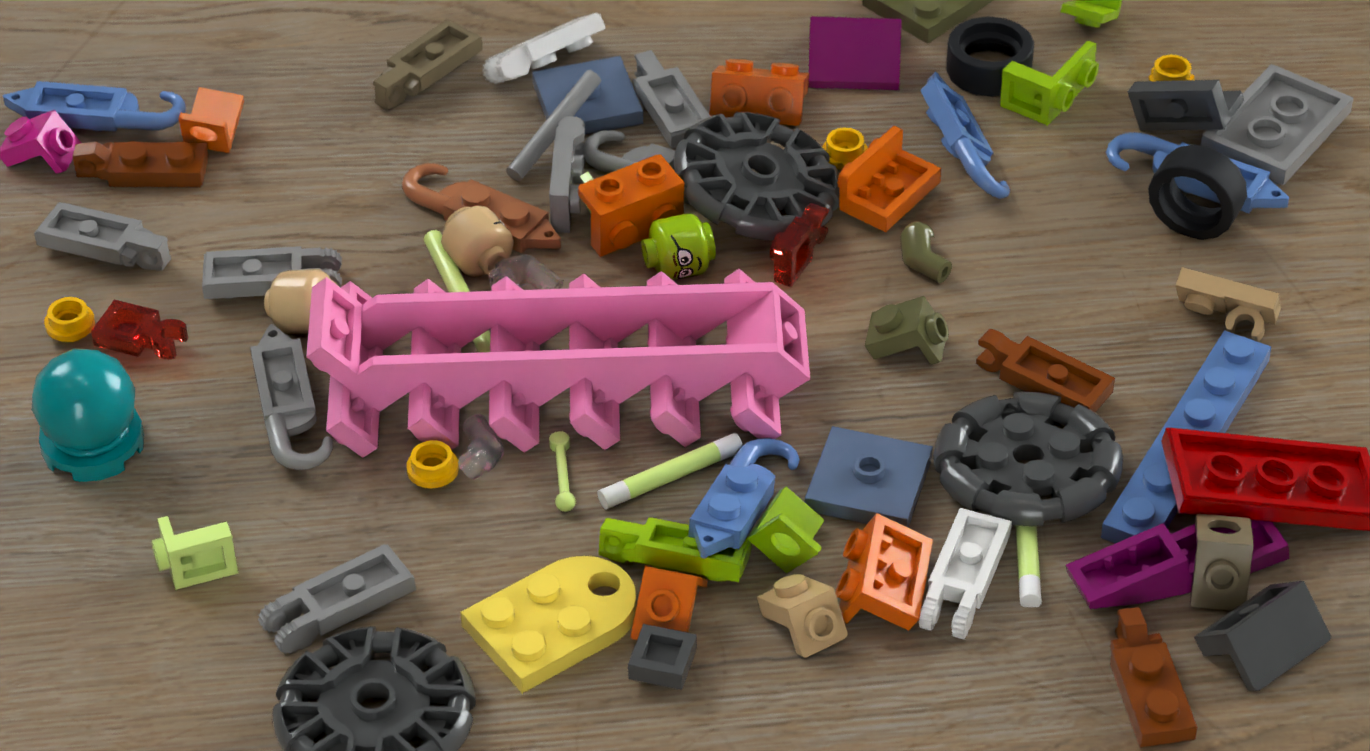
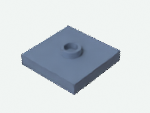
(610, 104)
(868, 476)

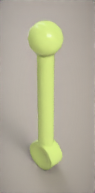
(560, 443)

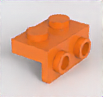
(759, 91)
(885, 182)
(629, 201)

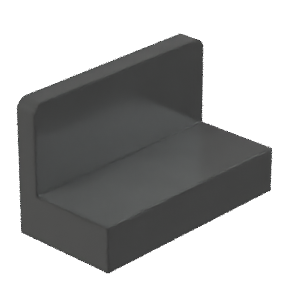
(1183, 105)
(1268, 633)

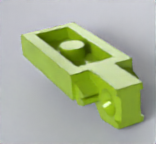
(669, 548)

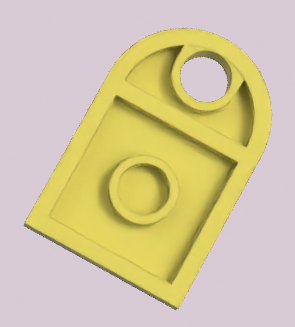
(552, 618)

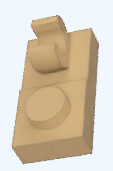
(1208, 293)

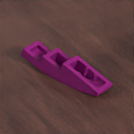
(1159, 564)

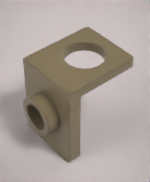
(1221, 562)

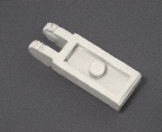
(541, 49)
(965, 568)

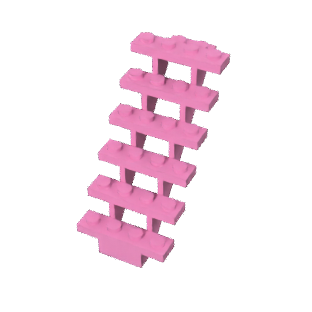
(761, 358)

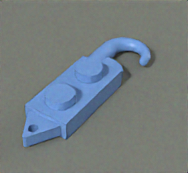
(93, 106)
(962, 134)
(1260, 189)
(737, 497)

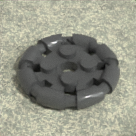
(739, 196)
(990, 436)
(361, 677)

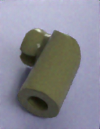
(918, 255)

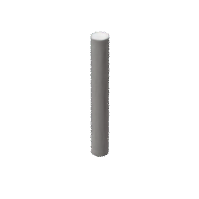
(546, 134)

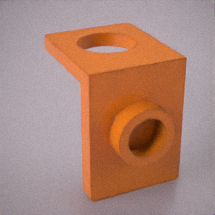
(212, 119)
(666, 600)

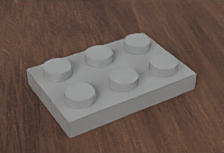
(1280, 123)

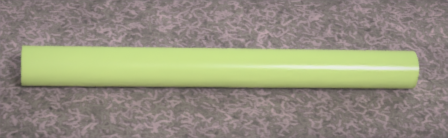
(452, 278)

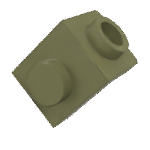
(905, 327)

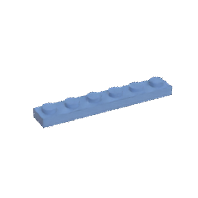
(1206, 406)

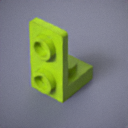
(1045, 96)

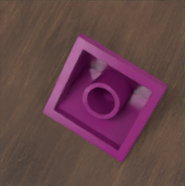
(854, 53)

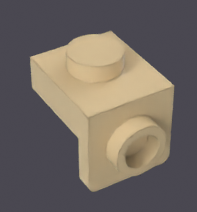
(807, 610)

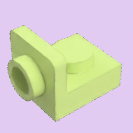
(195, 554)

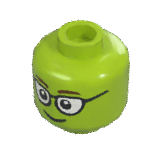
(679, 246)

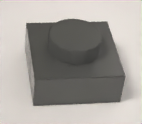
(662, 656)

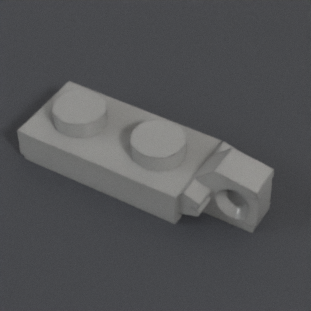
(667, 98)
(102, 237)

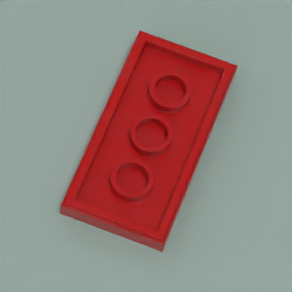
(1269, 478)

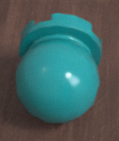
(86, 415)

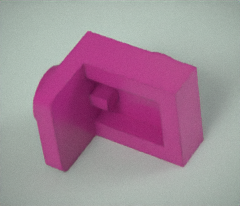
(37, 136)

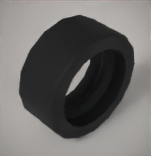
(982, 35)
(1209, 168)

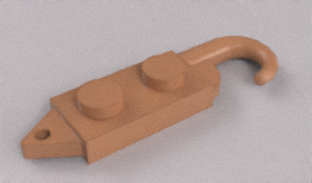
(526, 222)

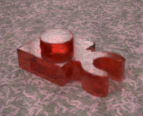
(794, 248)
(133, 328)

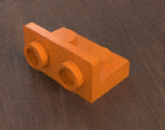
(885, 572)

